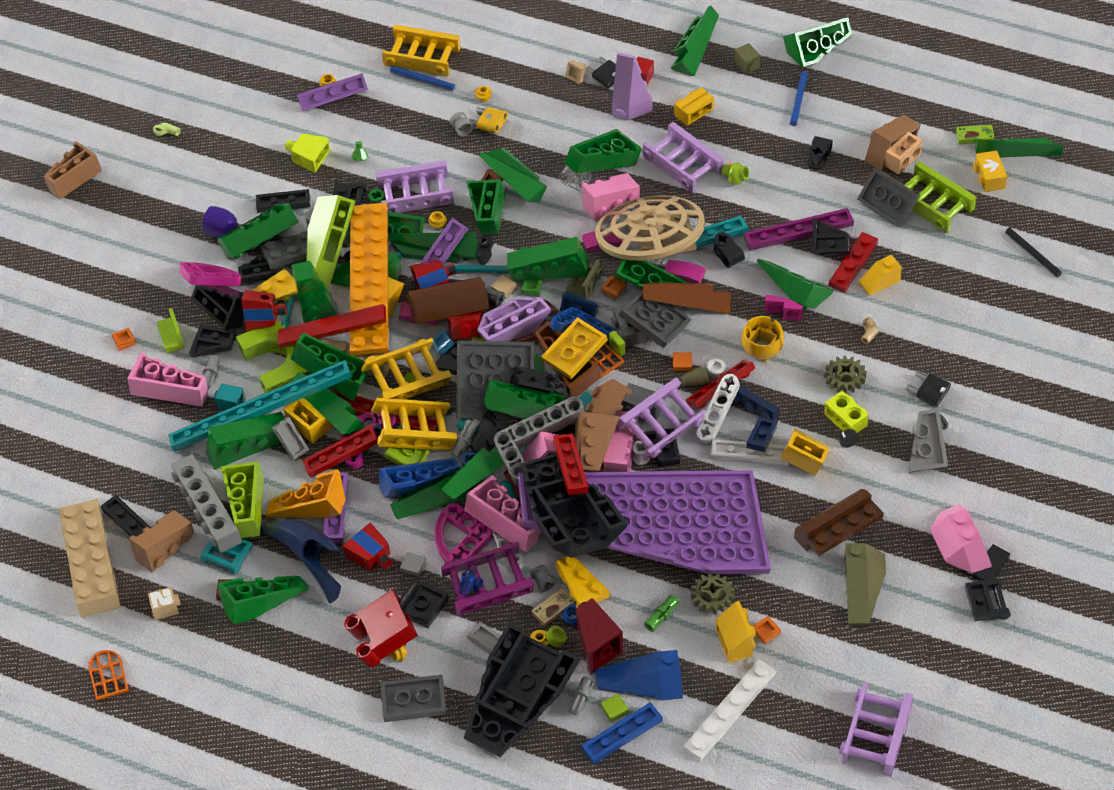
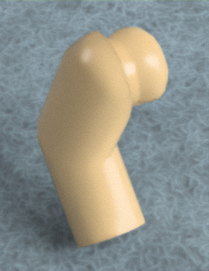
(870, 329)

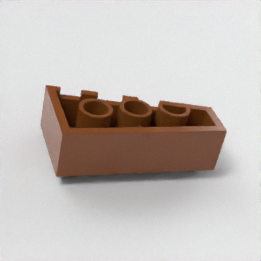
(583, 379)

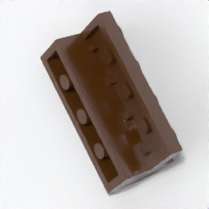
(447, 300)
(838, 522)

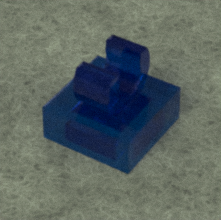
(469, 582)

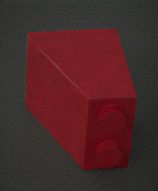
(598, 635)

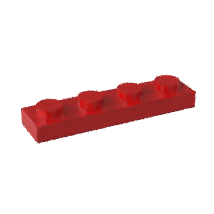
(853, 262)
(701, 397)
(340, 451)
(570, 464)

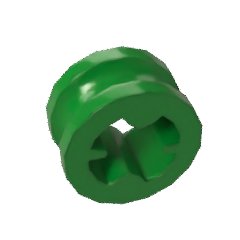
(376, 196)

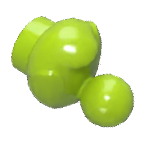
(736, 172)

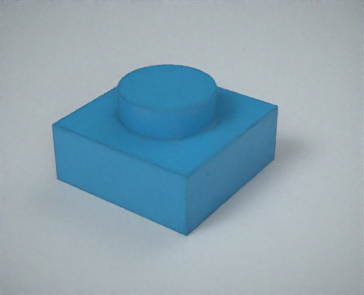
(442, 342)

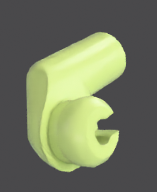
(165, 128)

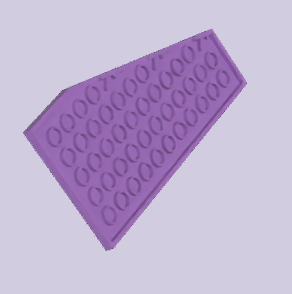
(683, 518)

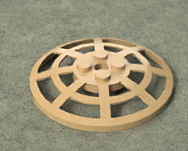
(650, 221)

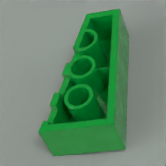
(603, 153)
(257, 230)
(312, 294)
(317, 355)
(519, 400)
(241, 439)

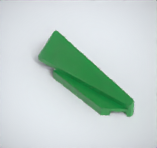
(694, 43)
(516, 174)

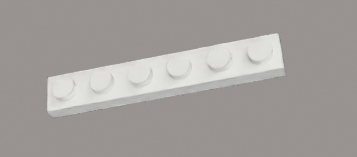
(729, 710)

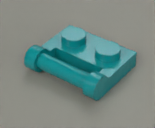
(237, 552)

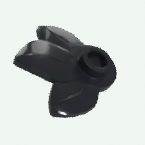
(483, 251)

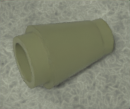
(695, 377)

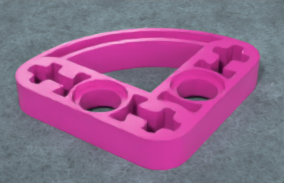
(208, 274)
(472, 532)

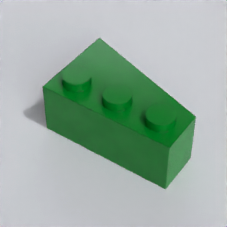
(487, 204)

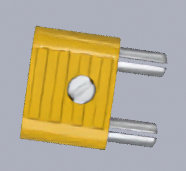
(490, 120)

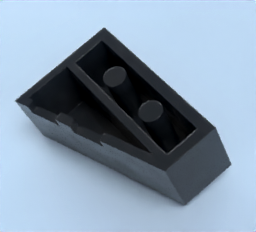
(220, 304)

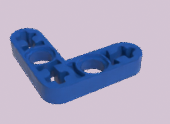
(564, 319)

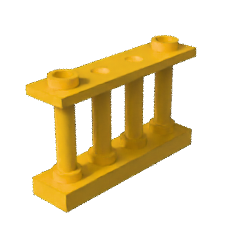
(425, 38)
(405, 389)
(413, 438)

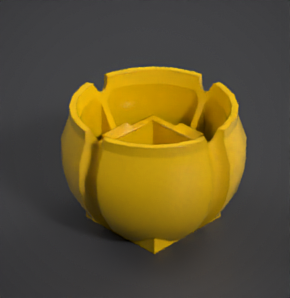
(765, 330)

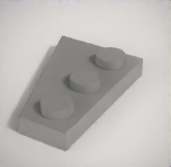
(928, 443)

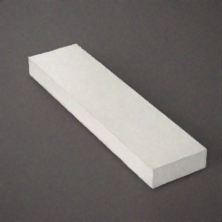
(738, 452)

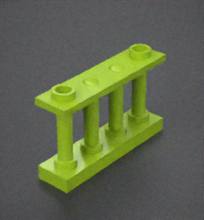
(948, 191)

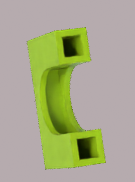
(263, 341)

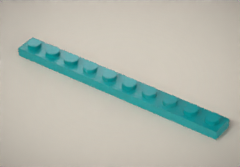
(262, 404)

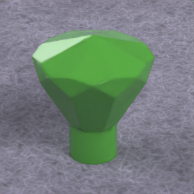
(359, 153)

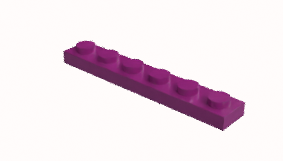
(795, 229)

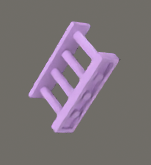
(686, 143)
(415, 174)
(657, 400)
(891, 742)

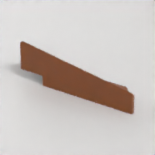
(689, 295)

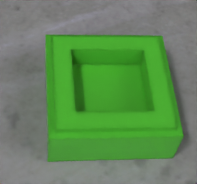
(531, 288)

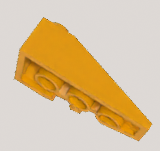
(313, 500)

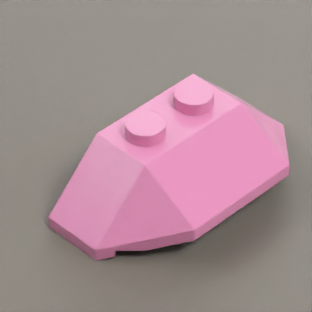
(960, 540)

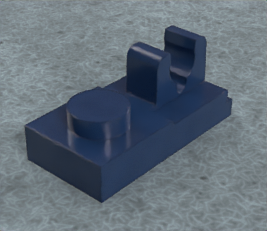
(570, 300)
(761, 434)

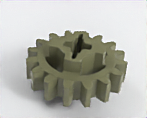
(845, 374)
(712, 593)

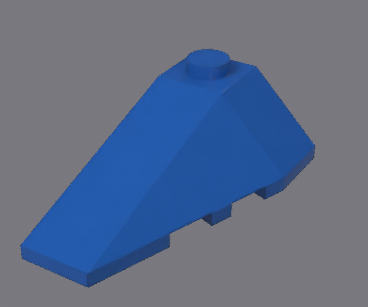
(407, 478)
(648, 675)

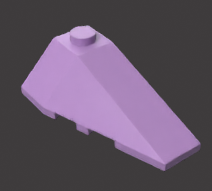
(630, 90)

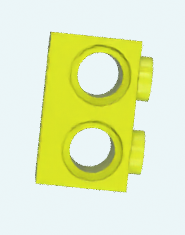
(846, 412)

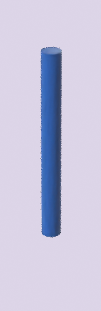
(444, 84)
(798, 100)

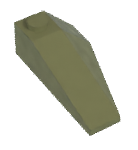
(864, 577)

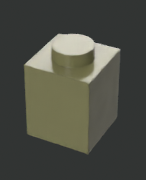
(747, 58)

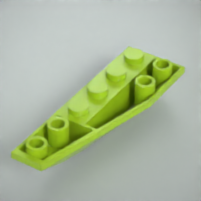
(327, 234)

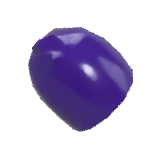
(218, 221)

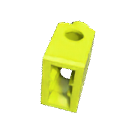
(309, 151)

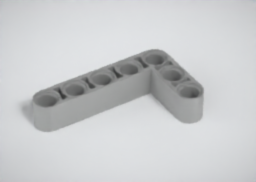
(528, 426)

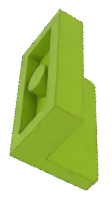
(170, 333)

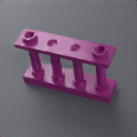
(483, 597)

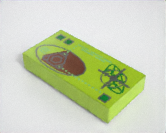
(967, 133)

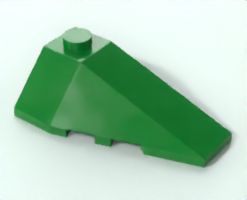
(250, 599)

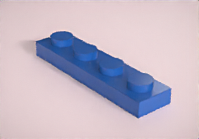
(622, 733)

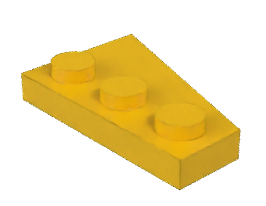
(280, 284)
(580, 581)

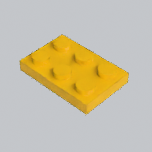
(574, 348)

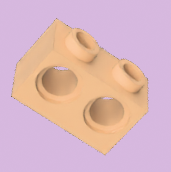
(903, 153)

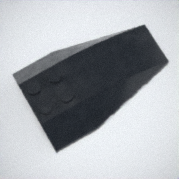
(569, 522)
(516, 689)

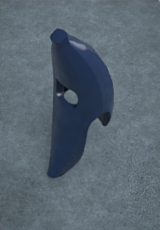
(307, 544)

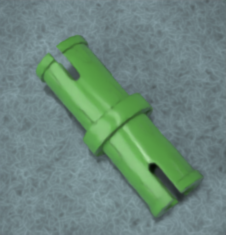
(661, 613)

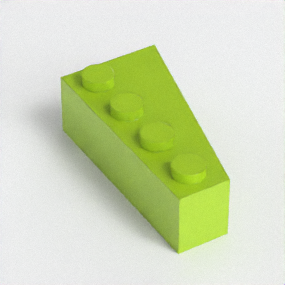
(245, 494)

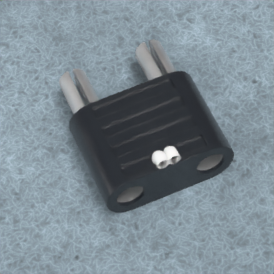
(605, 73)
(932, 389)

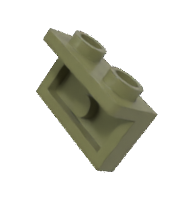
(584, 285)

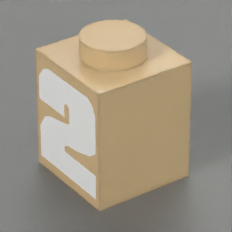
(164, 603)

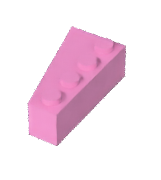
(167, 383)
(620, 450)
(500, 513)

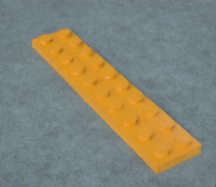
(369, 274)

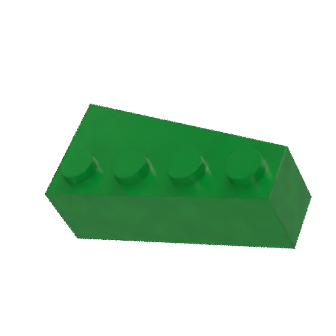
(549, 261)

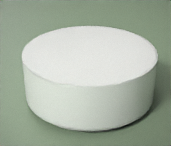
(715, 368)

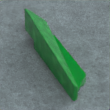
(1018, 147)
(418, 244)
(334, 409)
(474, 471)
(426, 498)

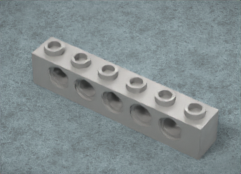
(206, 503)

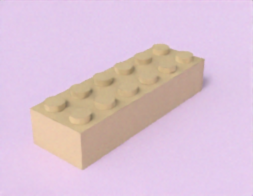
(89, 558)

